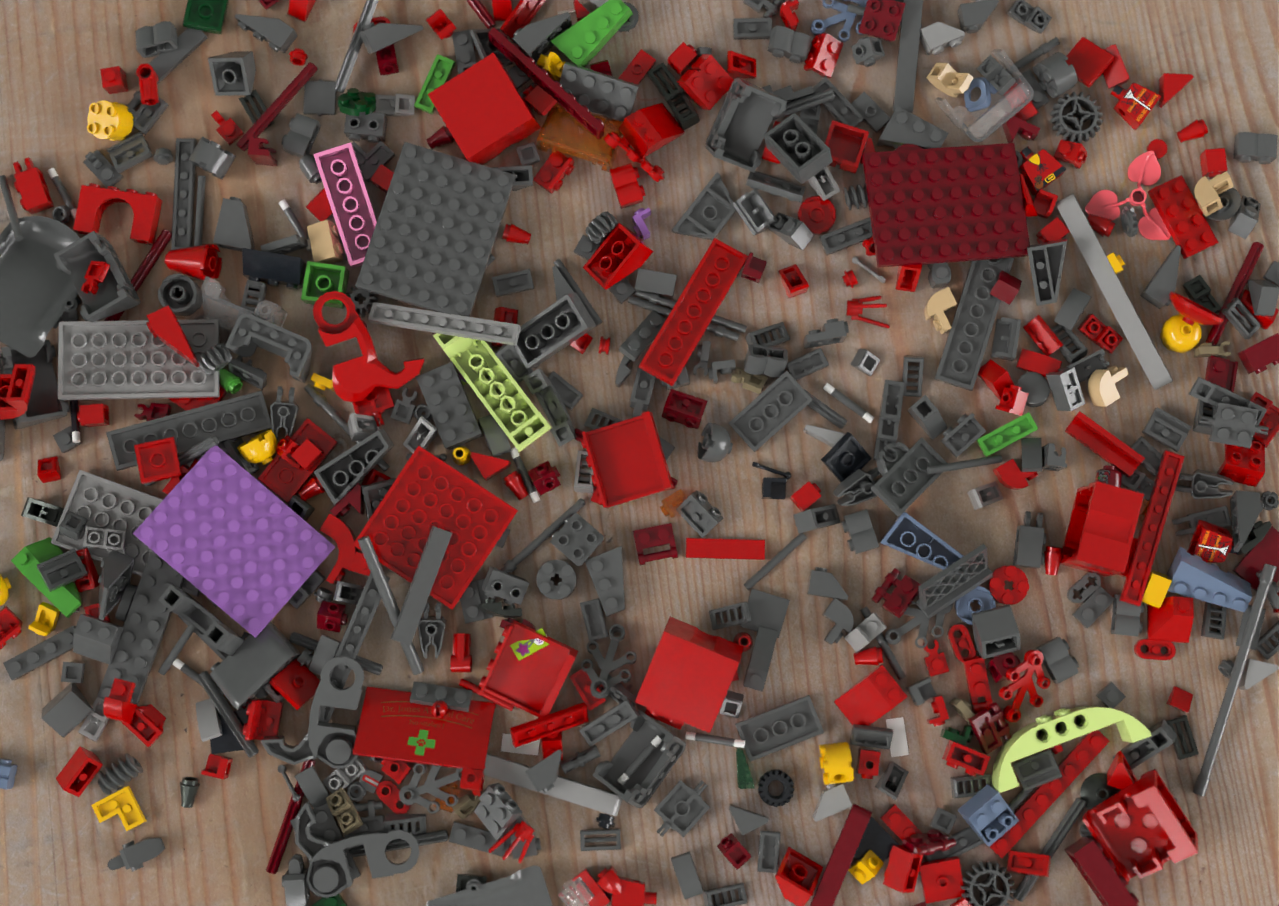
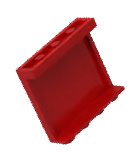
(627, 460)
(532, 681)

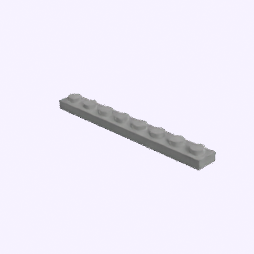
(444, 323)

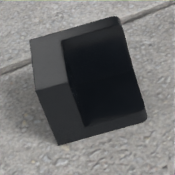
(774, 488)

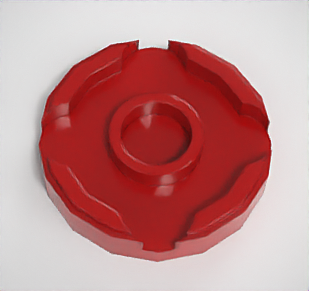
(817, 214)

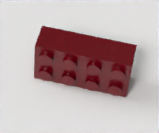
(1099, 873)

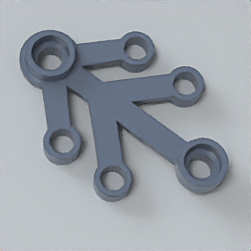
(845, 15)

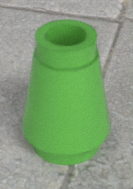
(229, 381)

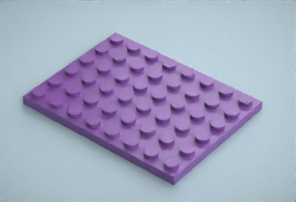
(234, 540)

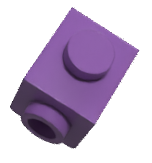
(640, 228)

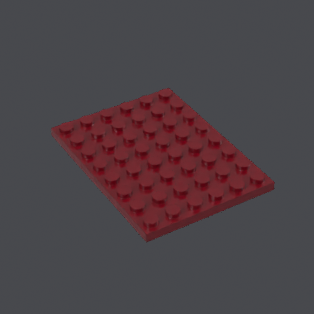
(945, 204)

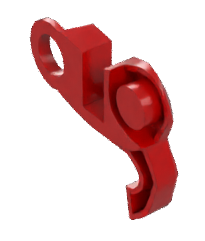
(359, 376)

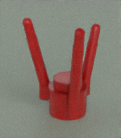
(856, 306)
(523, 833)

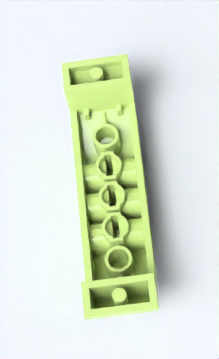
(495, 389)
(1026, 743)

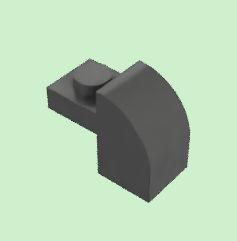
(841, 617)

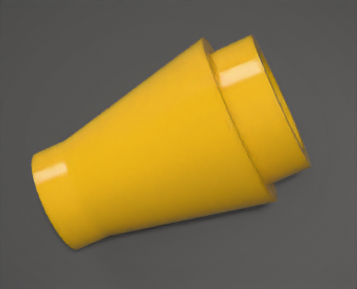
(464, 459)

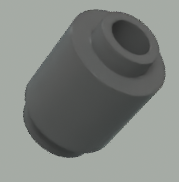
(310, 169)

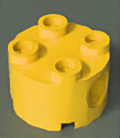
(109, 120)
(836, 763)

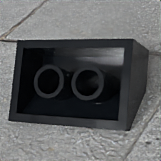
(273, 268)

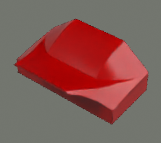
(147, 724)

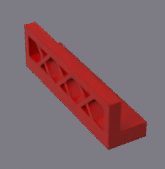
(1104, 444)

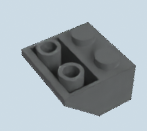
(995, 631)

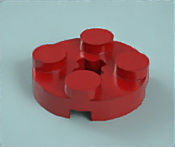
(1020, 585)

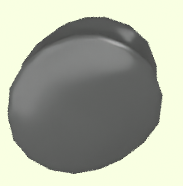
(1037, 388)

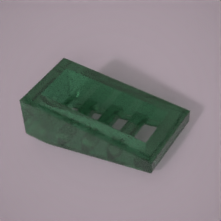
(744, 777)

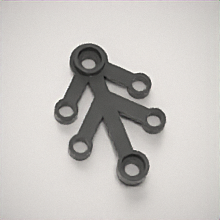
(920, 618)
(608, 665)
(431, 786)

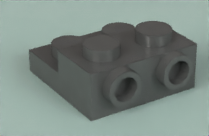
(831, 333)
(497, 810)

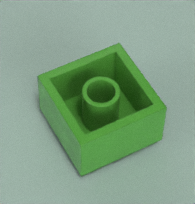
(322, 279)

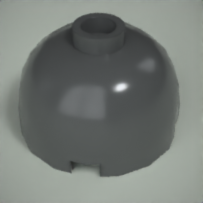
(715, 443)

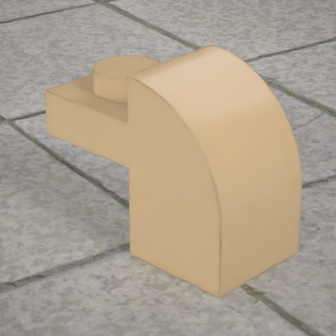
(948, 80)
(1208, 192)
(937, 305)
(1102, 385)

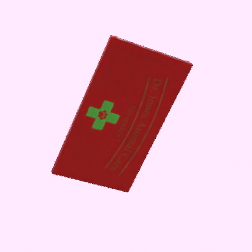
(410, 733)

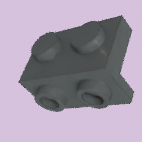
(963, 435)

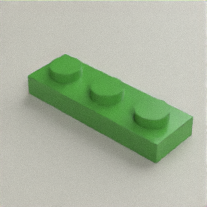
(437, 76)
(1007, 434)

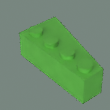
(590, 34)

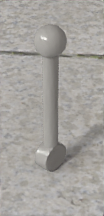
(856, 260)

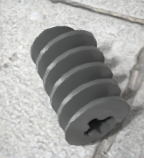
(856, 196)
(119, 774)

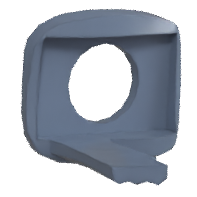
(985, 98)

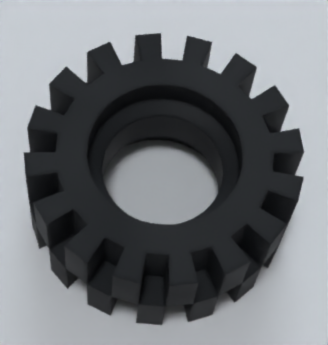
(787, 793)

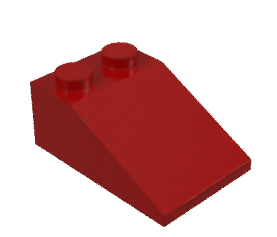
(650, 129)
(617, 257)
(166, 326)
(870, 697)

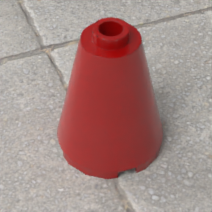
(195, 261)

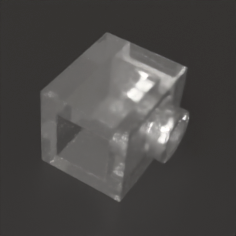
(575, 893)

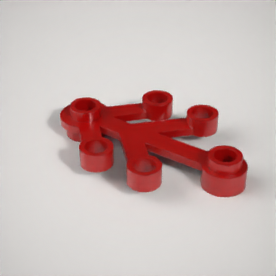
(615, 140)
(1031, 663)

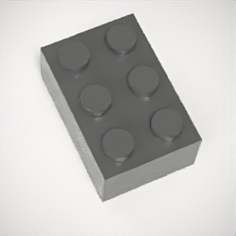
(798, 148)

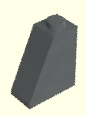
(233, 226)

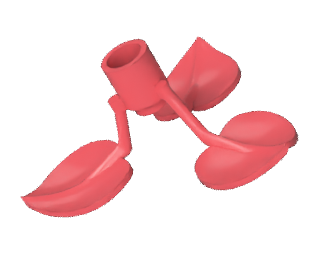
(1145, 171)

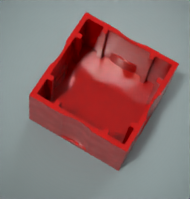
(484, 110)
(1101, 529)
(689, 674)

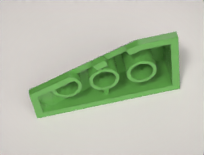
(64, 598)

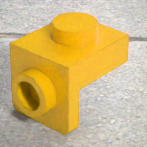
(1116, 262)
(322, 382)
(45, 619)
(866, 867)

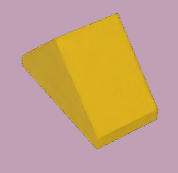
(1156, 589)

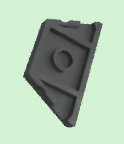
(708, 212)

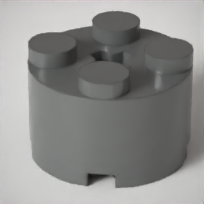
(1055, 74)
(212, 158)
(170, 291)
(550, 570)

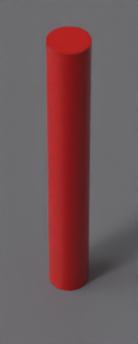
(476, 689)

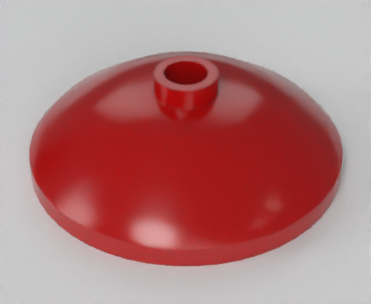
(1193, 311)

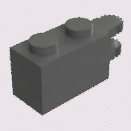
(1030, 543)

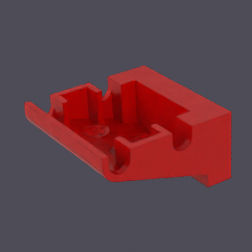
(1142, 828)

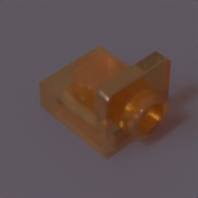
(674, 499)
(451, 789)

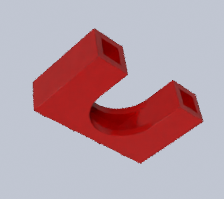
(96, 200)

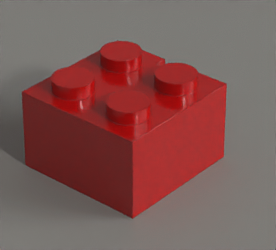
(708, 84)
(846, 145)

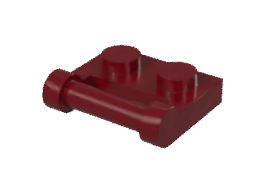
(654, 537)

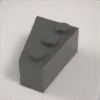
(910, 129)
(1046, 269)

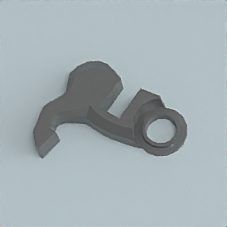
(325, 740)
(329, 866)

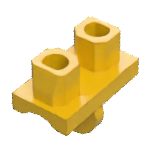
(552, 65)

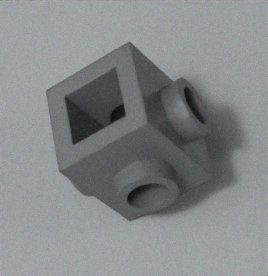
(868, 51)

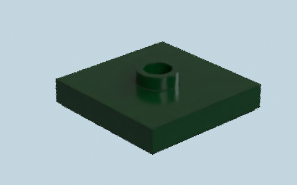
(205, 15)

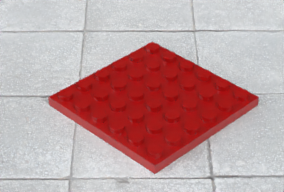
(438, 496)

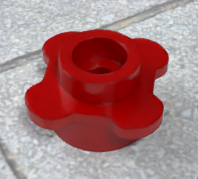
(870, 250)

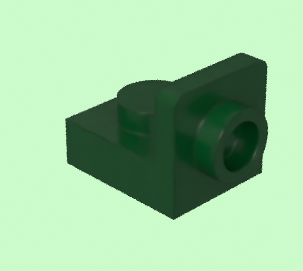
(953, 735)

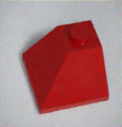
(1172, 620)
(797, 877)

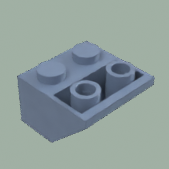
(988, 815)

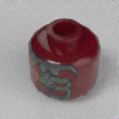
(1109, 476)

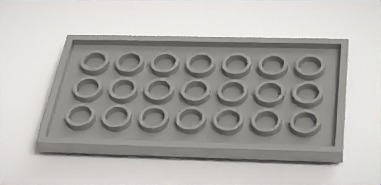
(130, 363)
(111, 507)

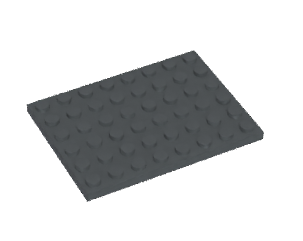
(435, 231)

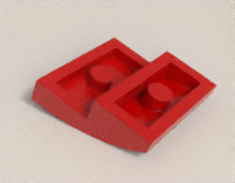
(1270, 419)

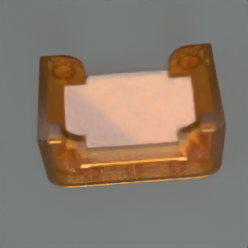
(567, 135)

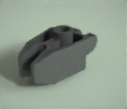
(283, 413)
(1205, 485)
(857, 487)
(431, 630)
(136, 854)
(295, 884)

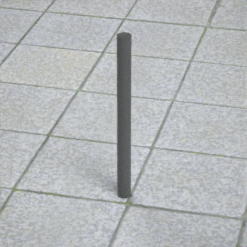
(388, 599)

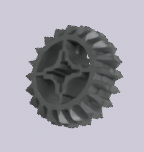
(1076, 103)
(994, 871)

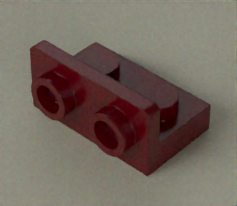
(684, 409)

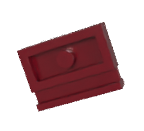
(1221, 372)

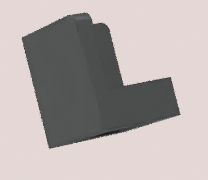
(921, 691)

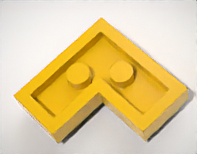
(121, 803)

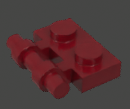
(901, 597)
(985, 730)
(928, 842)

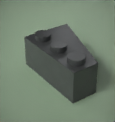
(608, 579)

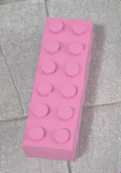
(348, 200)

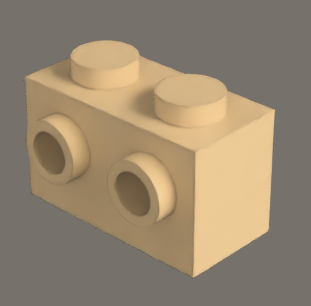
(325, 242)

